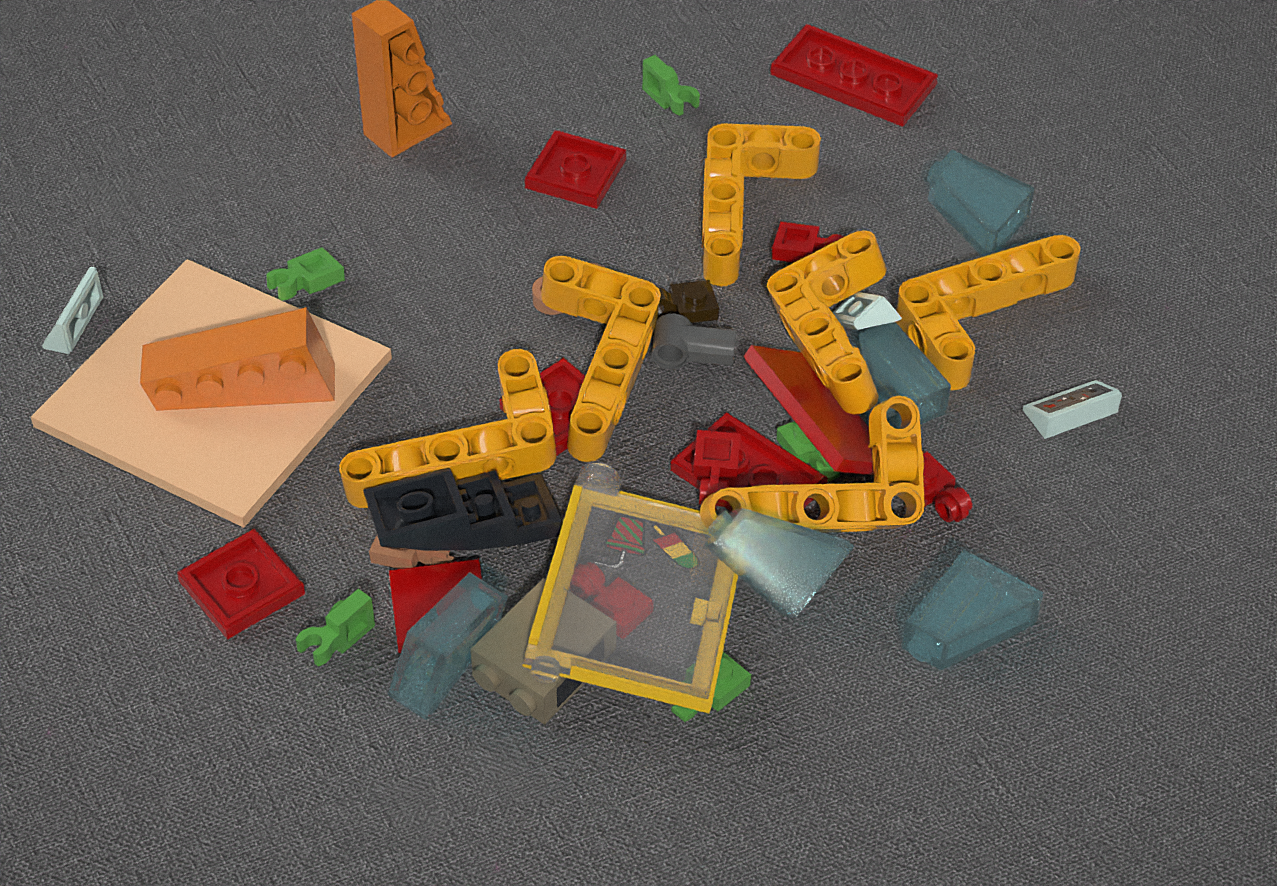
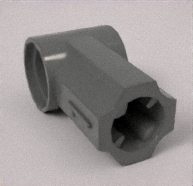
(679, 342)

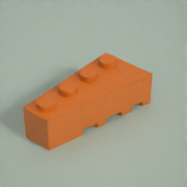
(394, 80)
(241, 365)

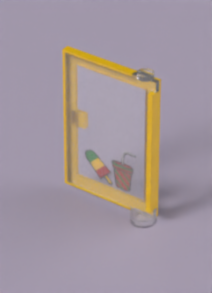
(632, 597)

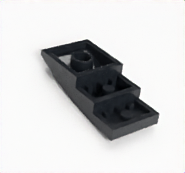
(462, 514)

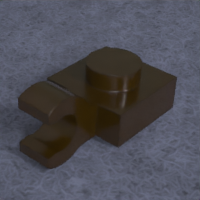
(691, 300)

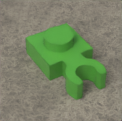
(308, 272)

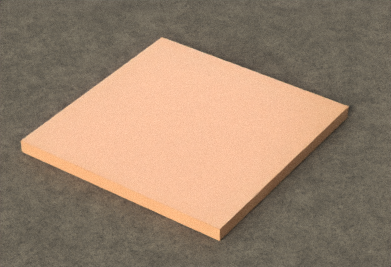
(209, 456)

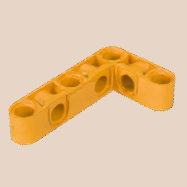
(738, 153)
(937, 300)
(803, 302)
(630, 312)
(510, 446)
(854, 506)

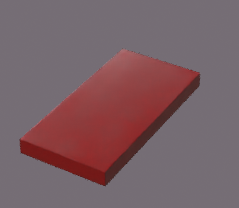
(854, 75)
(835, 433)

